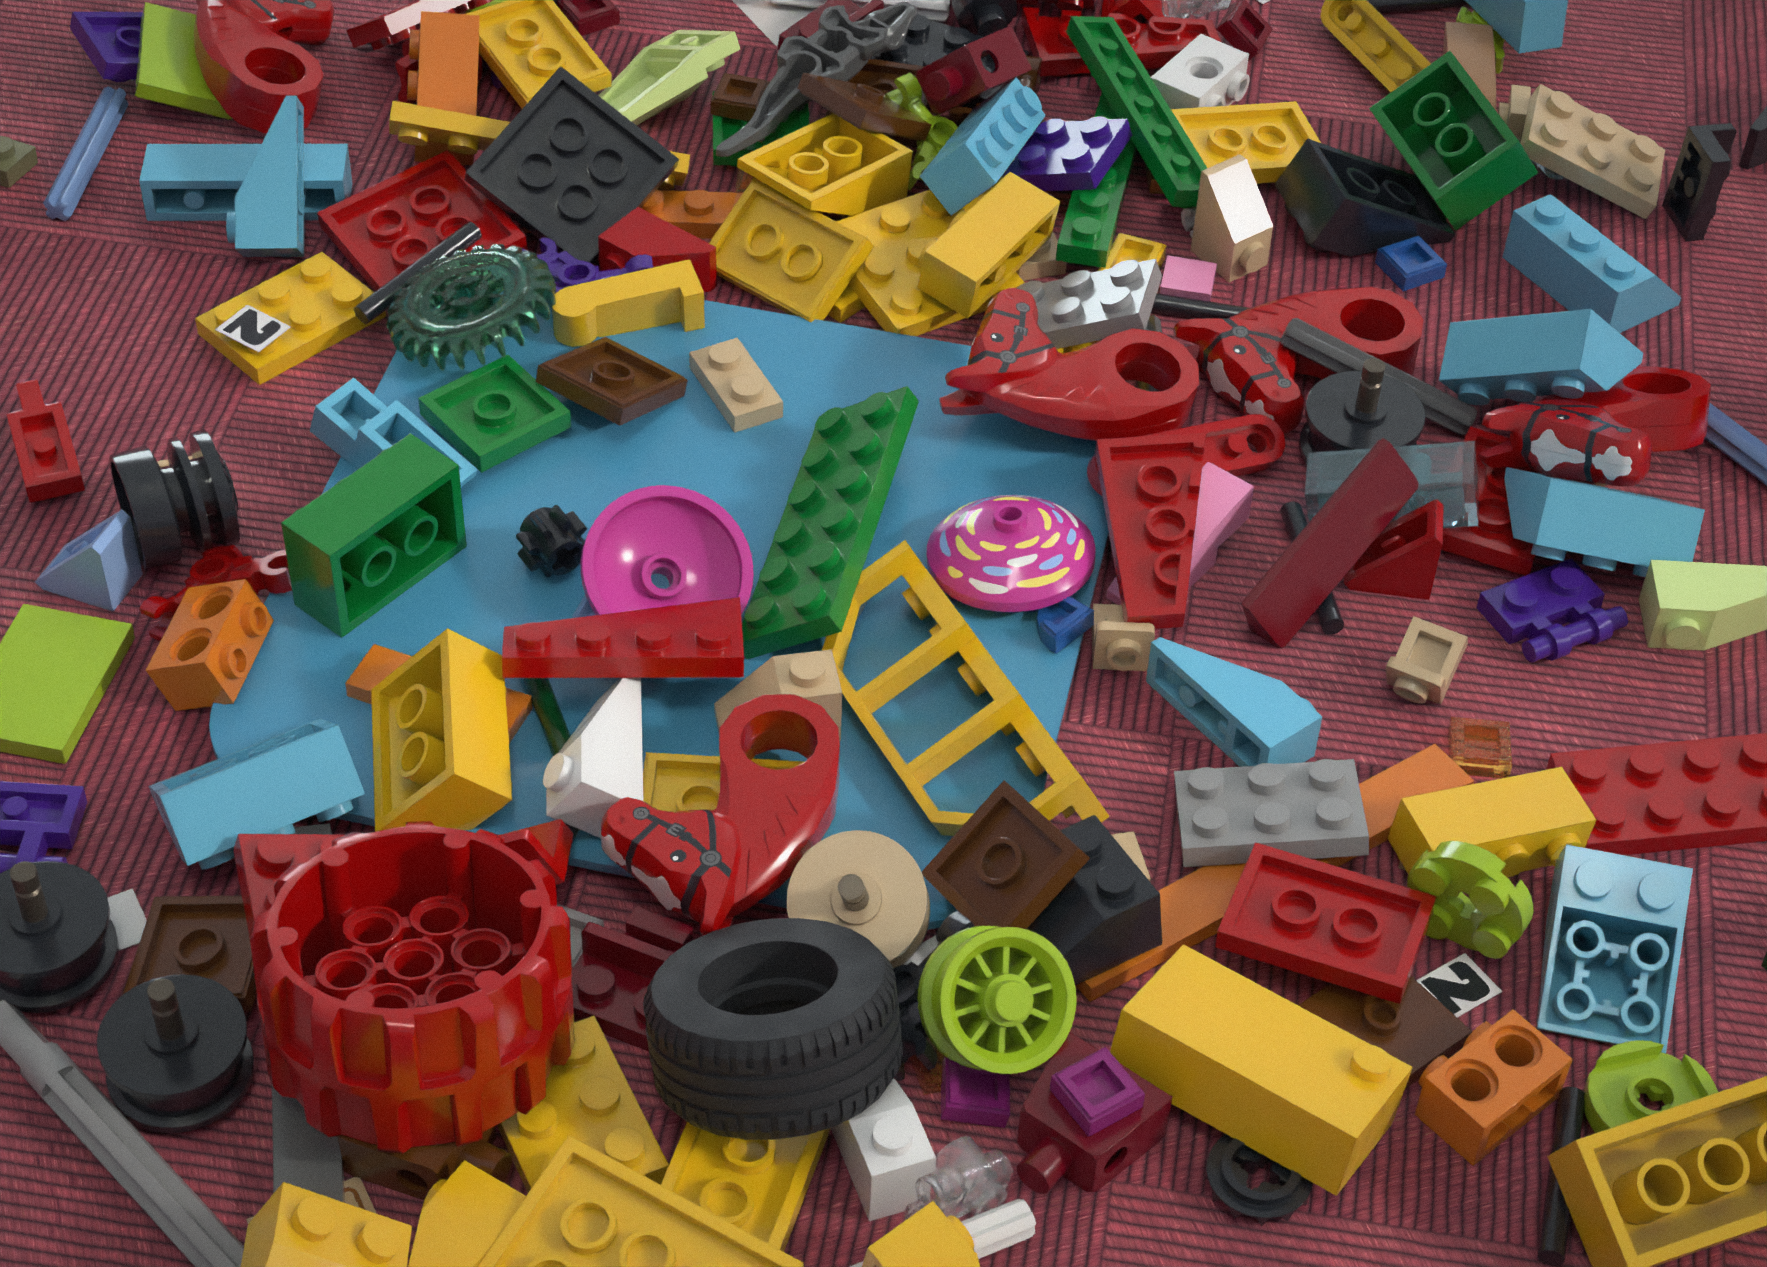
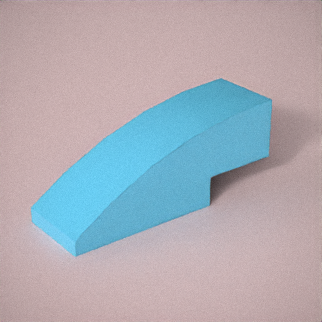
(362, 426)

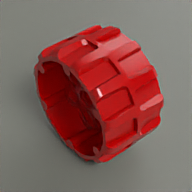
(414, 985)

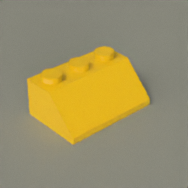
(441, 737)

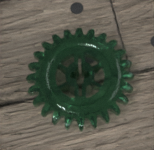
(470, 304)

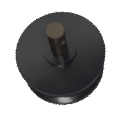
(1359, 409)
(53, 936)
(176, 1053)

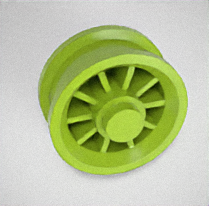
(997, 999)

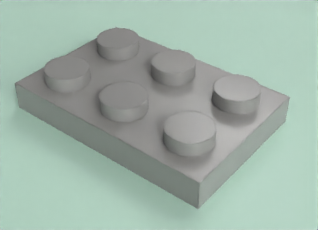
(1097, 303)
(1288, 806)

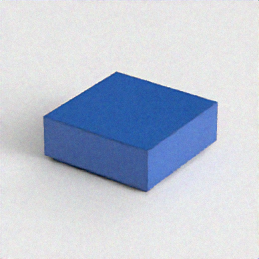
(1410, 263)

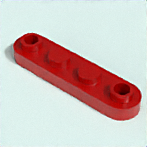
(1228, 445)

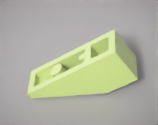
(1702, 603)

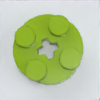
(1495, 909)
(1640, 1068)

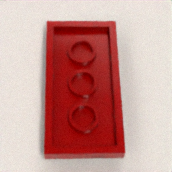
(1672, 793)

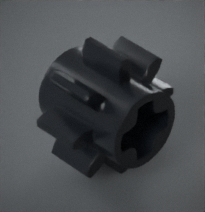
(551, 541)

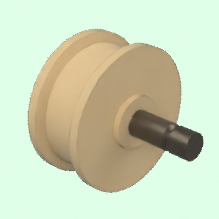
(864, 886)

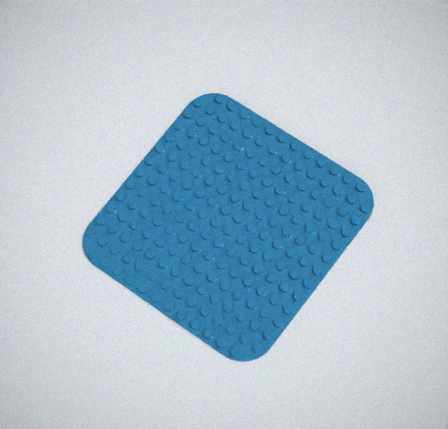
(750, 475)

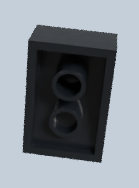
(1357, 202)
(1104, 910)

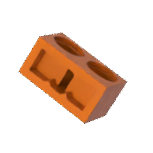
(210, 645)
(1491, 1085)

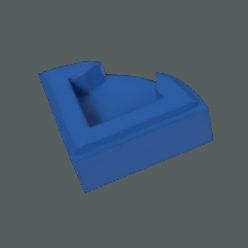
(1063, 623)

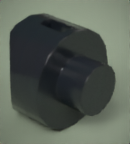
(984, 16)

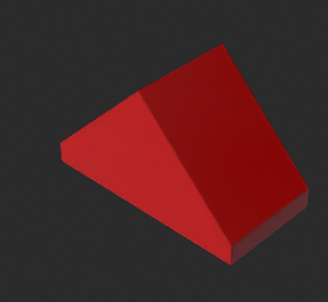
(1402, 556)

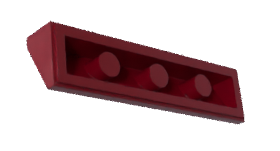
(1329, 545)

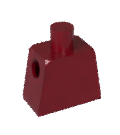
(961, 75)
(1060, 1146)

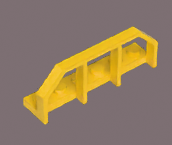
(981, 673)

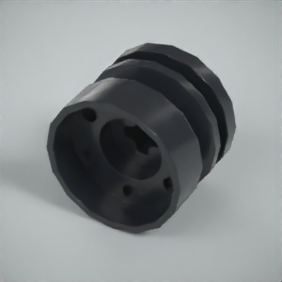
(176, 498)

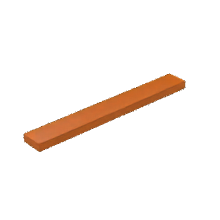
(1198, 901)

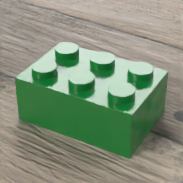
(1453, 140)
(375, 534)

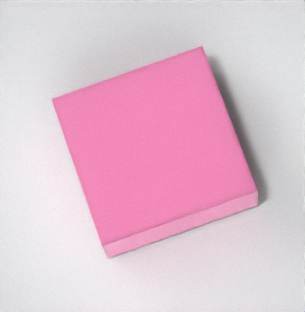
(1188, 278)

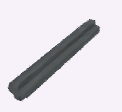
(1343, 357)

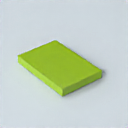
(168, 62)
(54, 678)

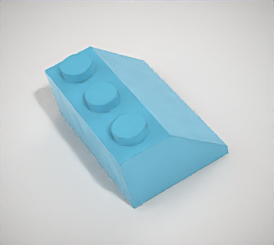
(1583, 266)
(1535, 357)
(1599, 522)
(258, 792)

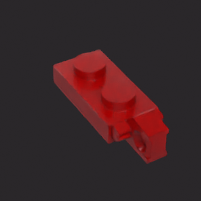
(43, 446)

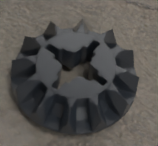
(1228, 1174)

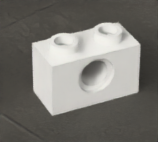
(1204, 75)

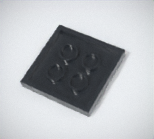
(570, 166)

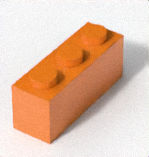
(446, 70)

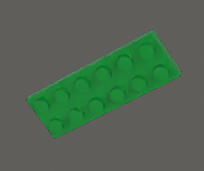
(828, 523)

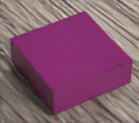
(1097, 1091)
(974, 1095)

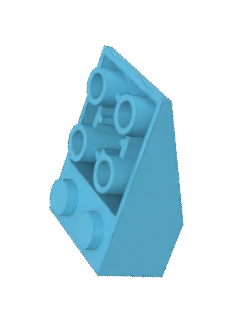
(1612, 947)

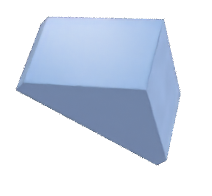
(96, 565)

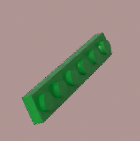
(1136, 98)
(1095, 213)

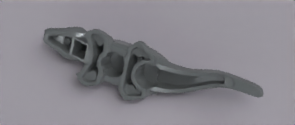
(832, 52)

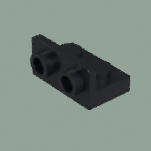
(1699, 178)

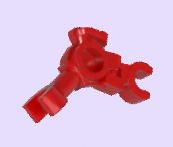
(220, 566)

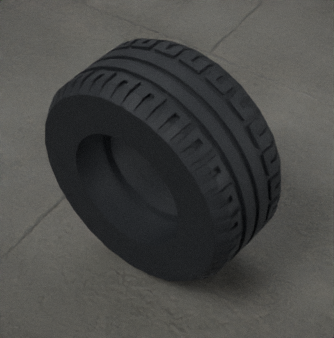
(773, 1028)

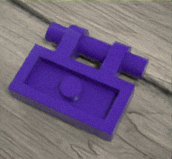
(1544, 601)
(38, 819)

